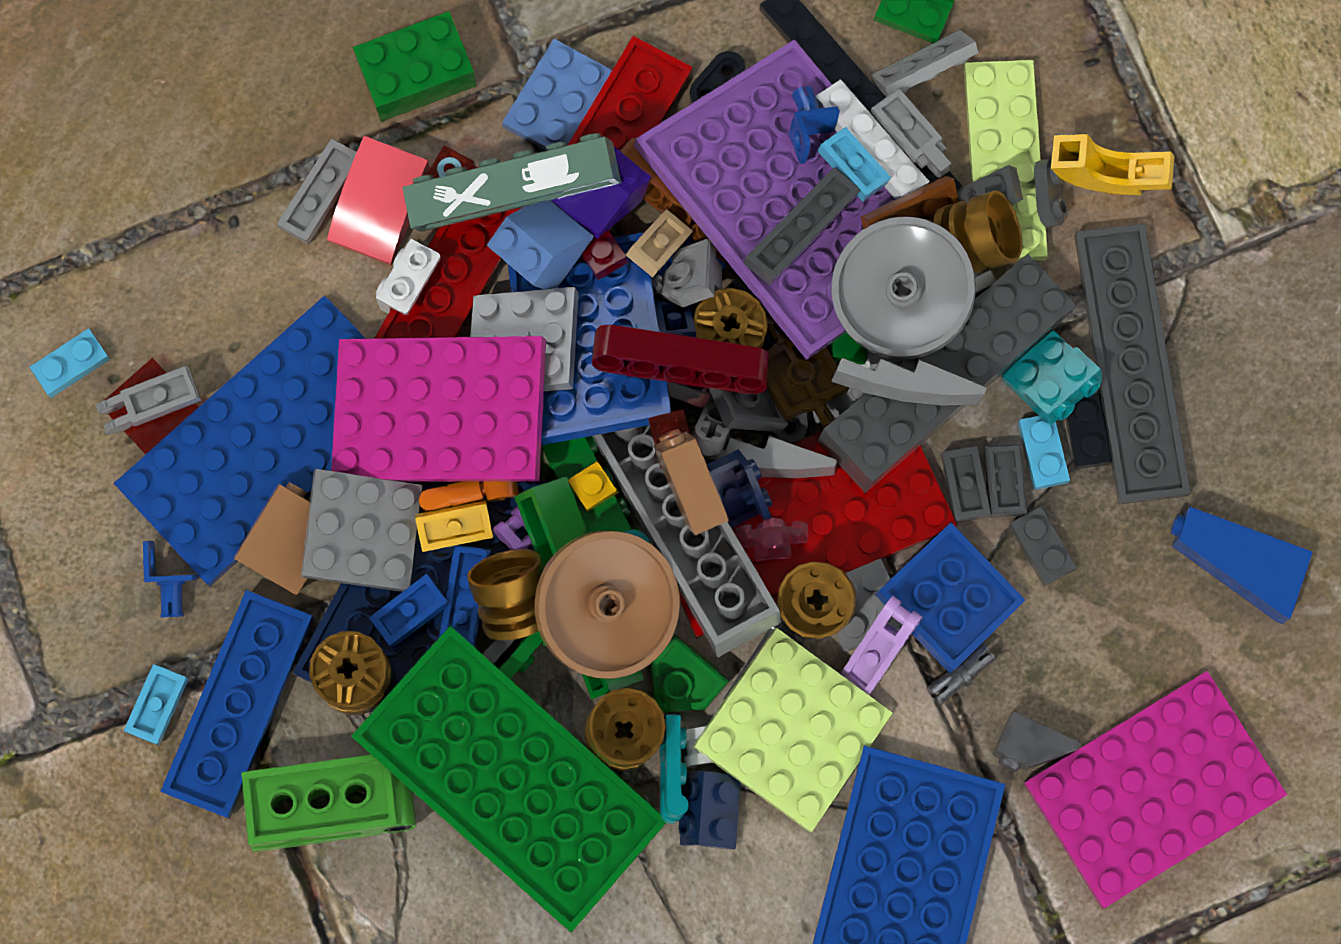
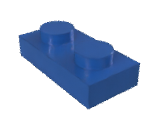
(409, 610)

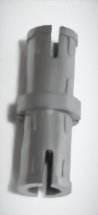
(961, 675)

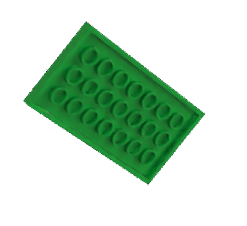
(509, 778)

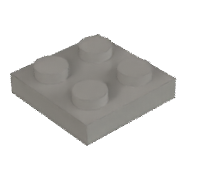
(867, 583)

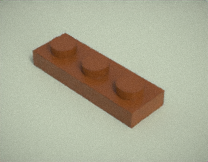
(918, 204)

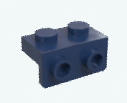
(738, 488)
(711, 810)

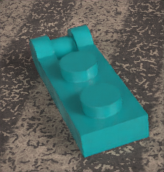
(672, 771)

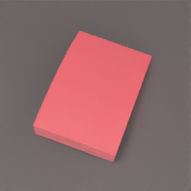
(372, 203)

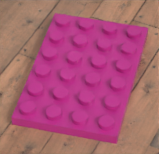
(440, 408)
(1154, 789)

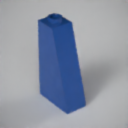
(1246, 561)

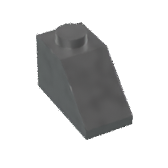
(1030, 744)

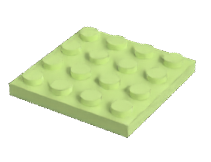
(792, 730)

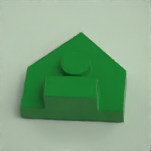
(685, 678)

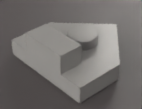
(691, 276)

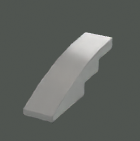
(923, 385)
(781, 459)

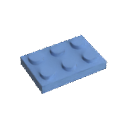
(556, 96)

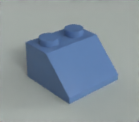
(541, 243)

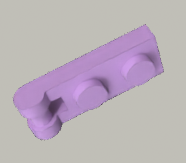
(880, 646)

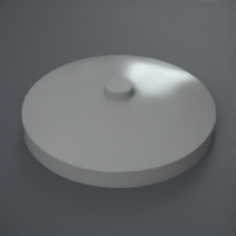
(903, 288)

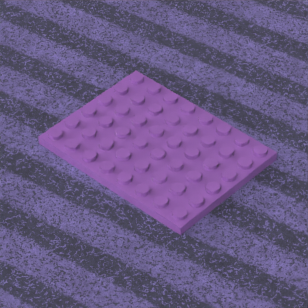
(741, 177)

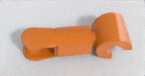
(465, 493)

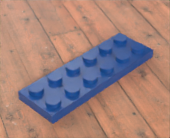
(237, 704)

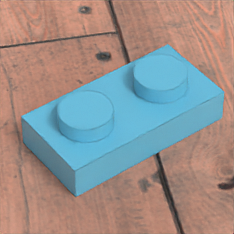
(854, 162)
(69, 363)
(1043, 453)
(156, 704)

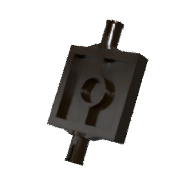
(800, 383)

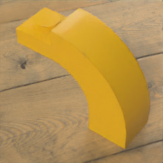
(1094, 168)

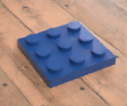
(955, 594)

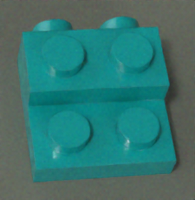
(1053, 378)

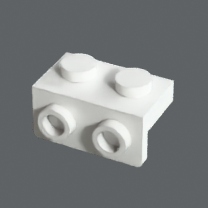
(408, 277)

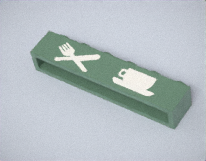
(511, 183)

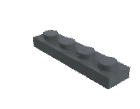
(801, 226)

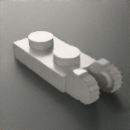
(151, 399)

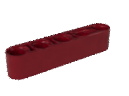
(680, 359)

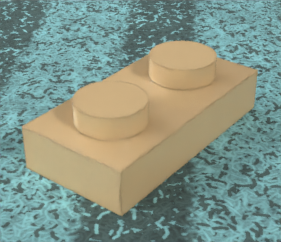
(659, 243)

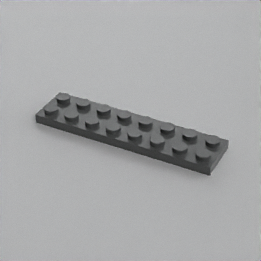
(1133, 364)

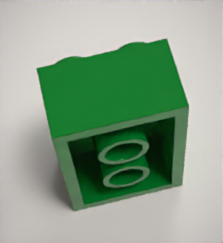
(415, 66)

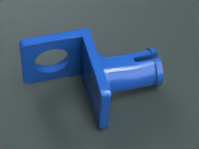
(809, 121)
(169, 585)

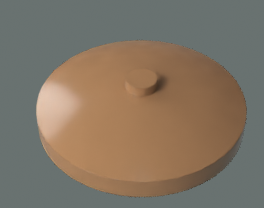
(607, 604)

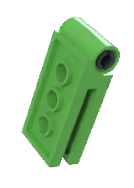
(384, 810)

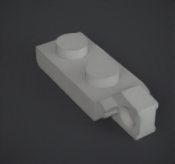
(912, 132)

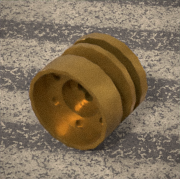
(985, 229)
(733, 307)
(506, 593)
(803, 616)
(368, 684)
(624, 708)

